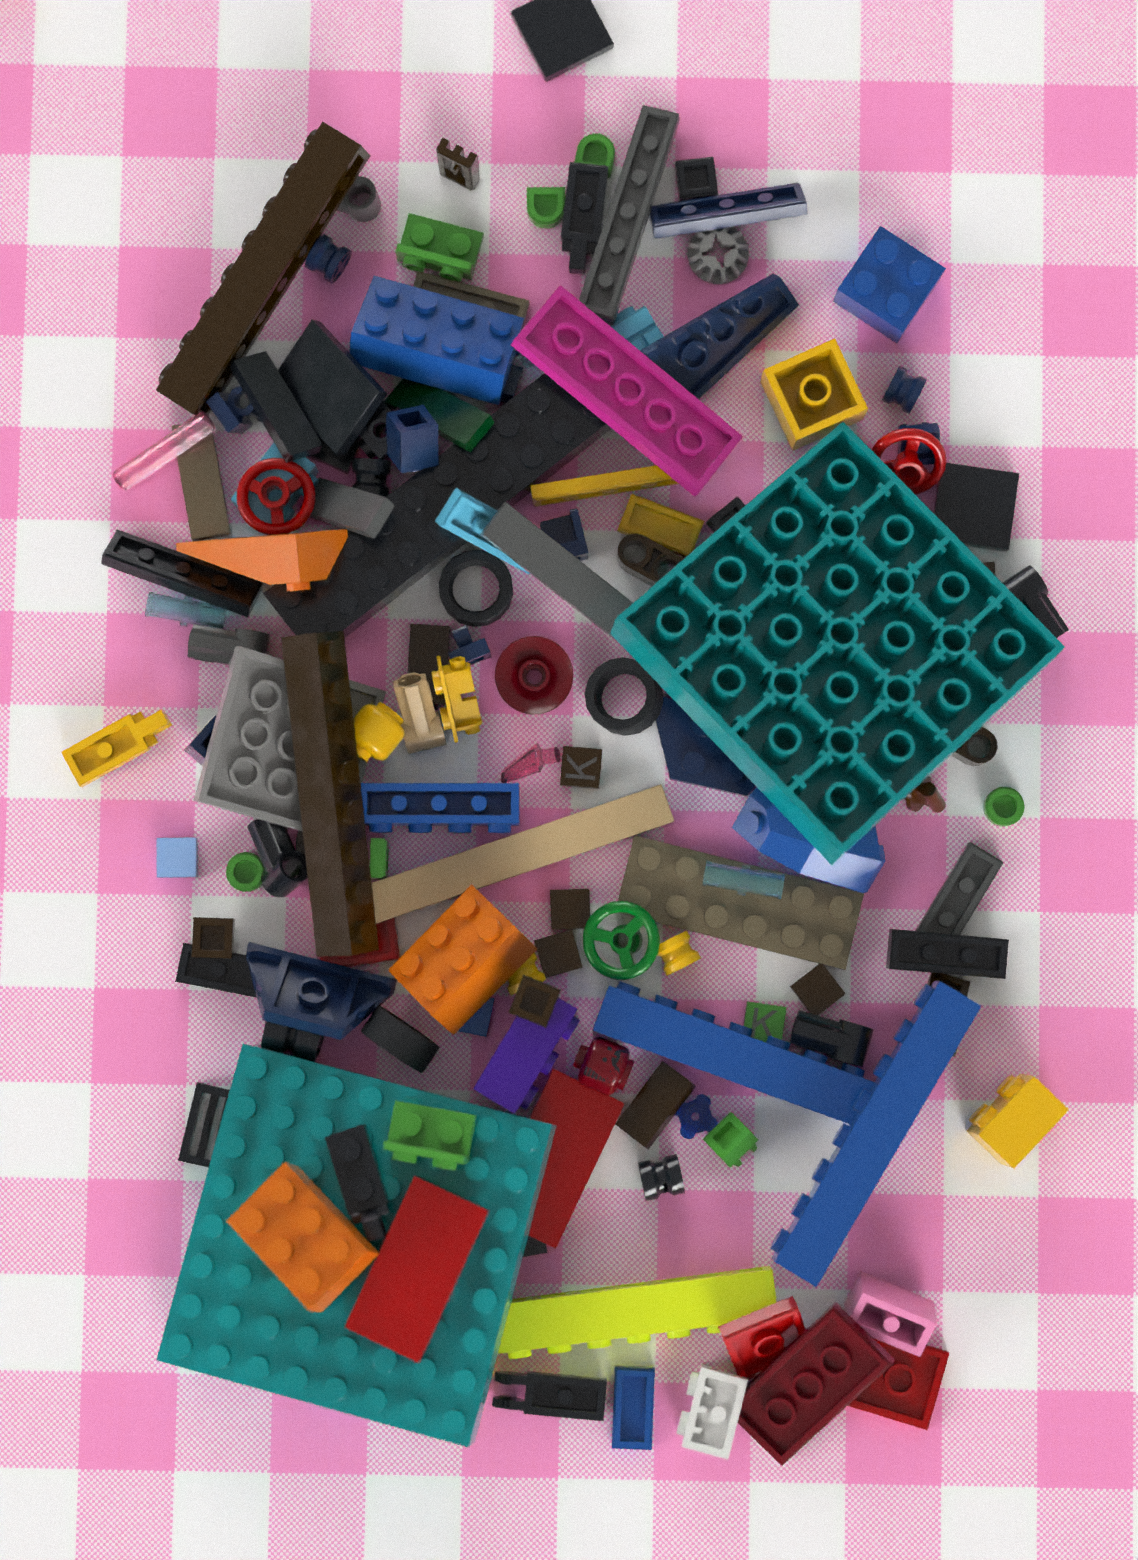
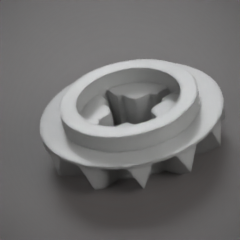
(707, 266)

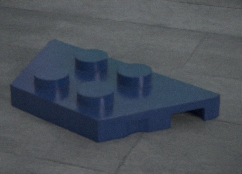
(693, 756)
(314, 992)

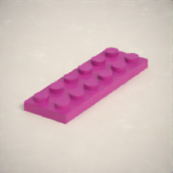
(627, 390)

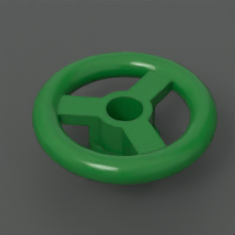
(632, 930)

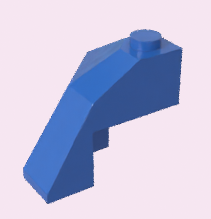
(779, 839)

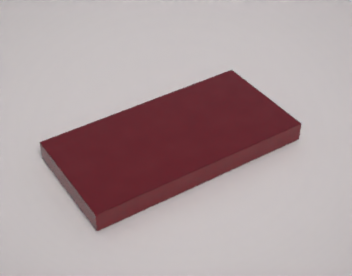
(811, 1383)

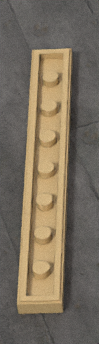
(521, 853)

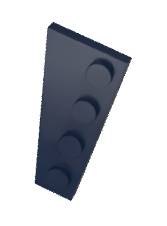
(718, 339)

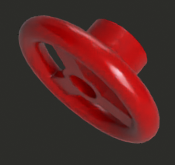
(916, 476)
(263, 488)

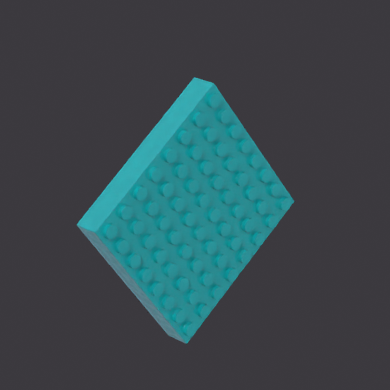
(836, 641)
(250, 1329)

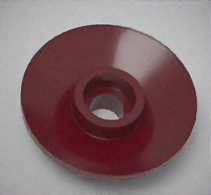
(528, 655)

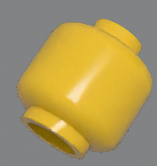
(377, 731)

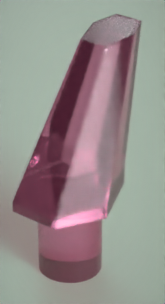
(530, 763)

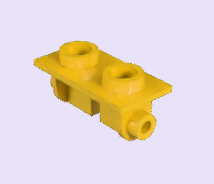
(452, 682)

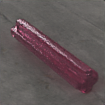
(163, 451)

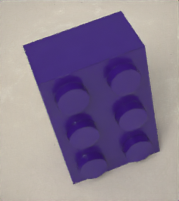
(523, 1055)

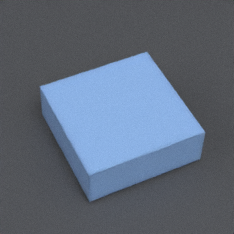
(177, 857)

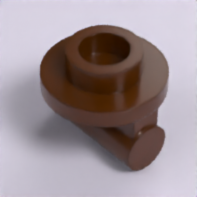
(926, 795)

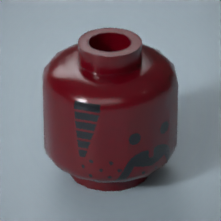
(603, 1065)

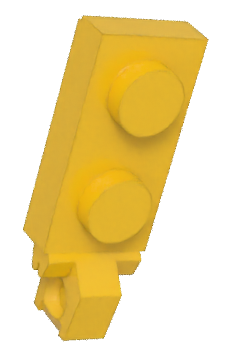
(114, 745)

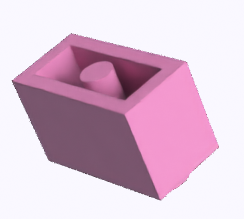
(891, 1313)

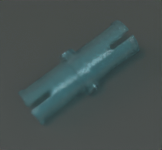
(185, 610)
(743, 879)

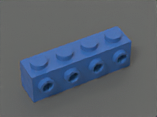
(441, 805)

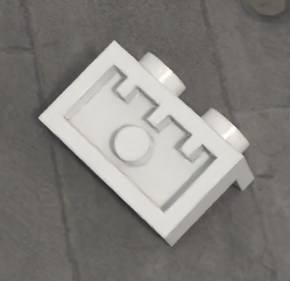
(713, 1411)

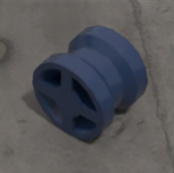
(328, 258)
(904, 389)

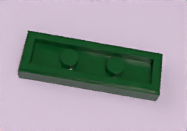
(455, 418)

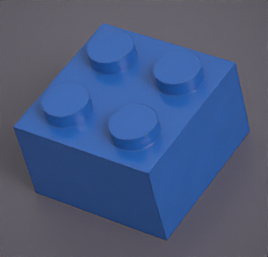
(888, 284)

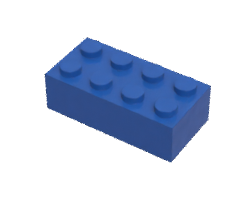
(435, 340)

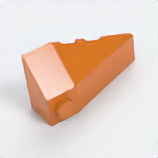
(274, 559)

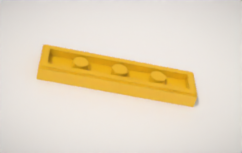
(599, 485)

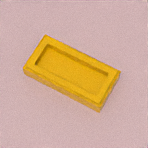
(661, 524)

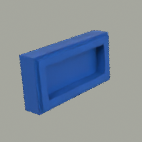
(633, 1407)

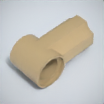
(421, 721)

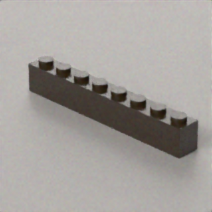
(263, 269)
(330, 793)

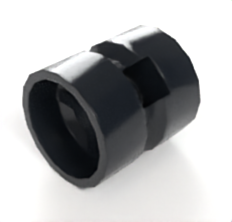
(303, 1043)

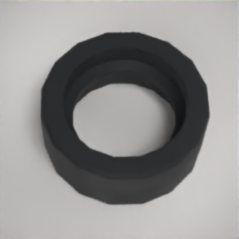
(463, 561)
(599, 680)
(400, 1039)

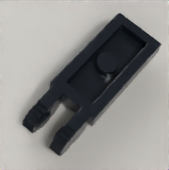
(554, 1395)

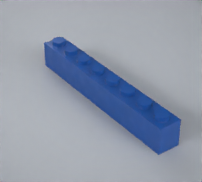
(730, 1052)
(875, 1132)

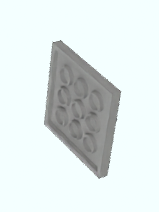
(251, 743)

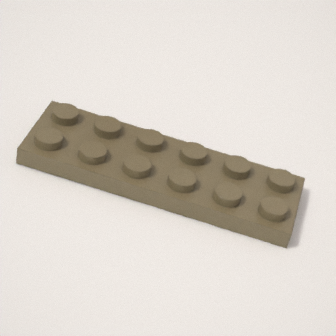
(807, 923)

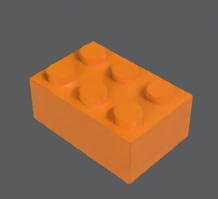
(462, 959)
(302, 1237)

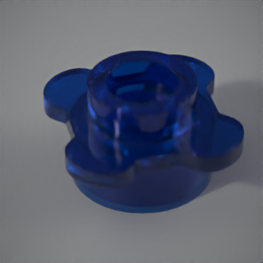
(705, 1122)

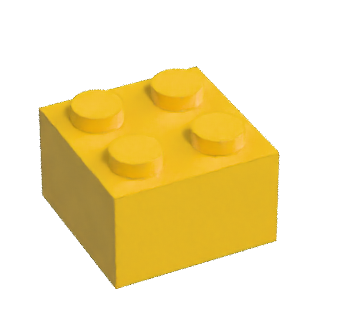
(813, 394)
(1016, 1119)

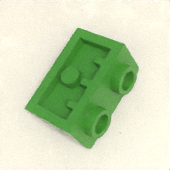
(439, 247)
(430, 1134)

